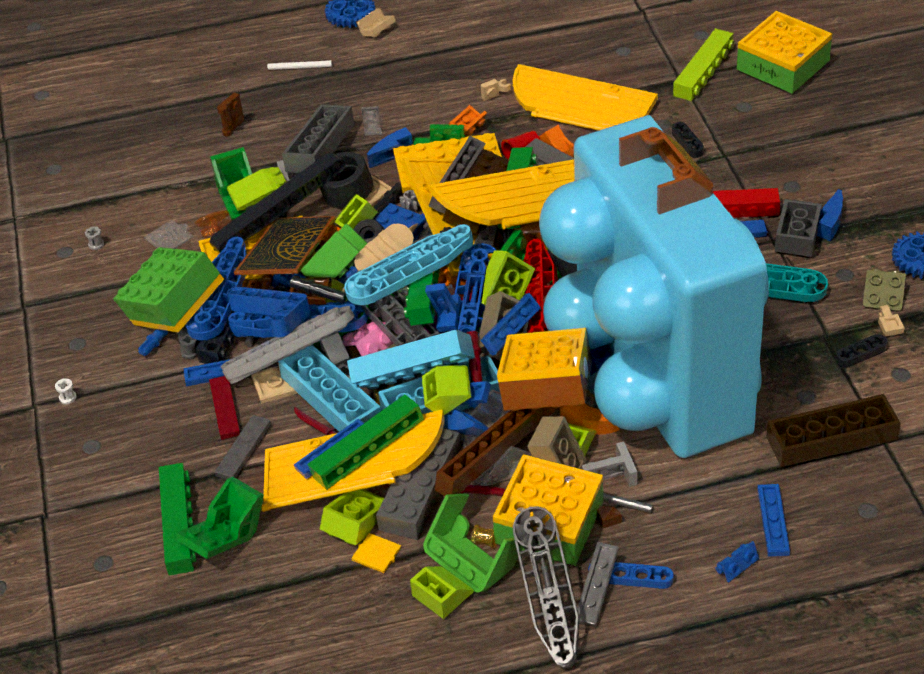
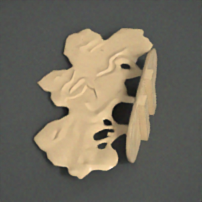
(384, 245)

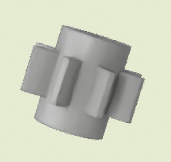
(409, 201)

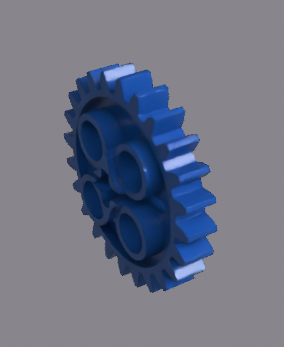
(348, 11)
(909, 254)

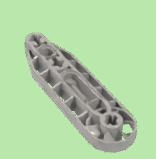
(282, 347)

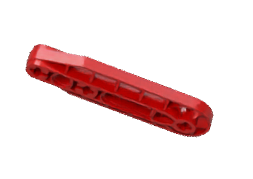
(539, 284)

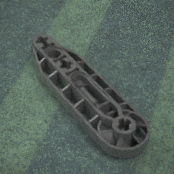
(393, 315)
(550, 597)

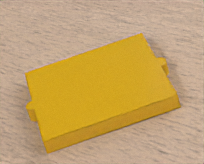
(376, 553)

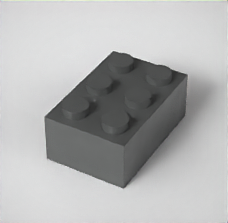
(798, 227)

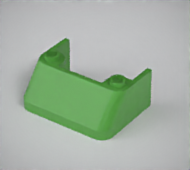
(335, 255)
(457, 554)

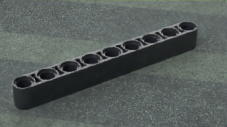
(280, 200)

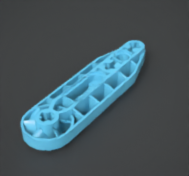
(407, 265)

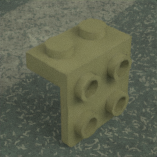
(884, 289)

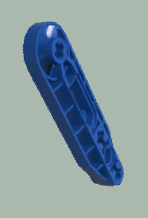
(474, 263)
(213, 309)
(259, 325)

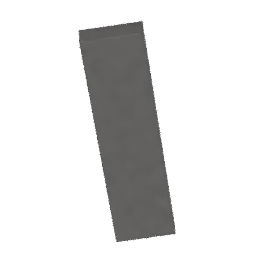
(243, 447)
(596, 584)

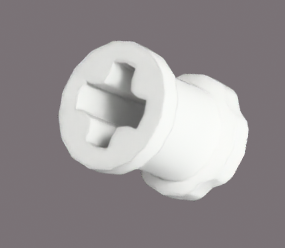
(64, 390)

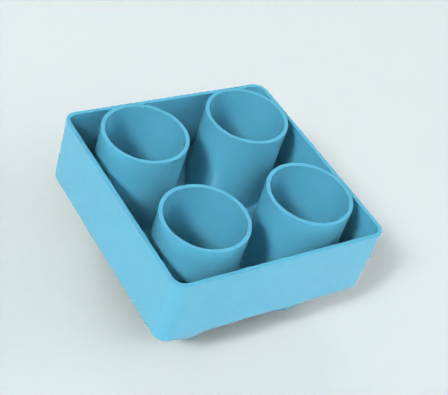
(663, 292)

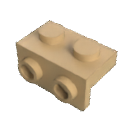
(374, 23)

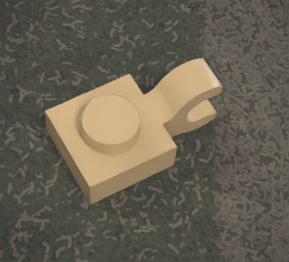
(491, 88)
(889, 323)

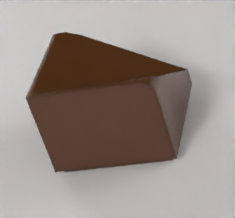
(608, 516)

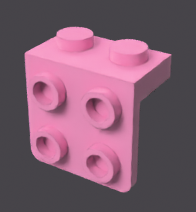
(367, 339)

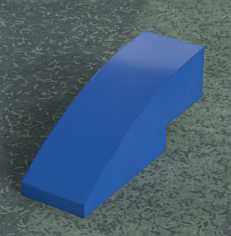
(383, 150)
(830, 216)
(463, 423)

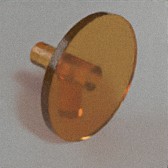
(211, 219)

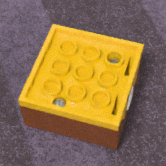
(545, 369)

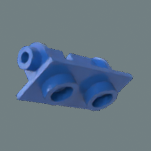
(740, 560)

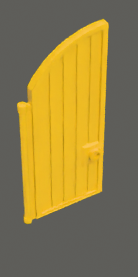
(578, 99)
(422, 174)
(505, 196)
(287, 486)

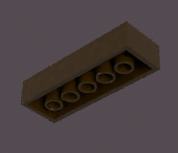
(485, 164)
(832, 430)

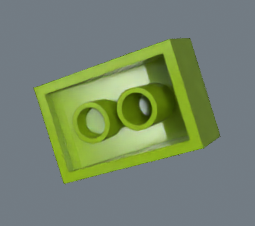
(255, 187)
(507, 275)
(351, 516)

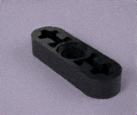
(698, 149)
(870, 344)

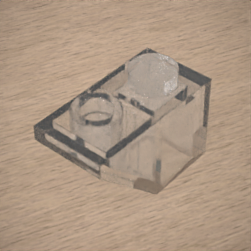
(372, 120)

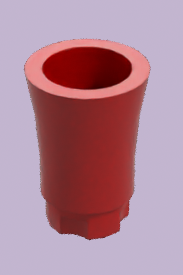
(517, 142)

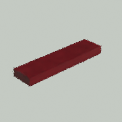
(224, 407)

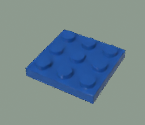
(393, 215)

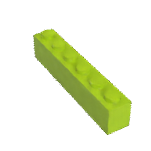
(703, 64)

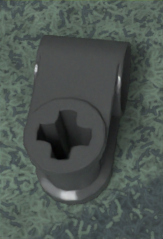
(187, 344)

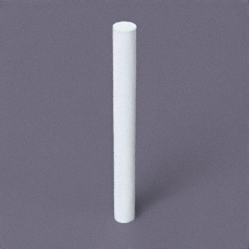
(298, 65)

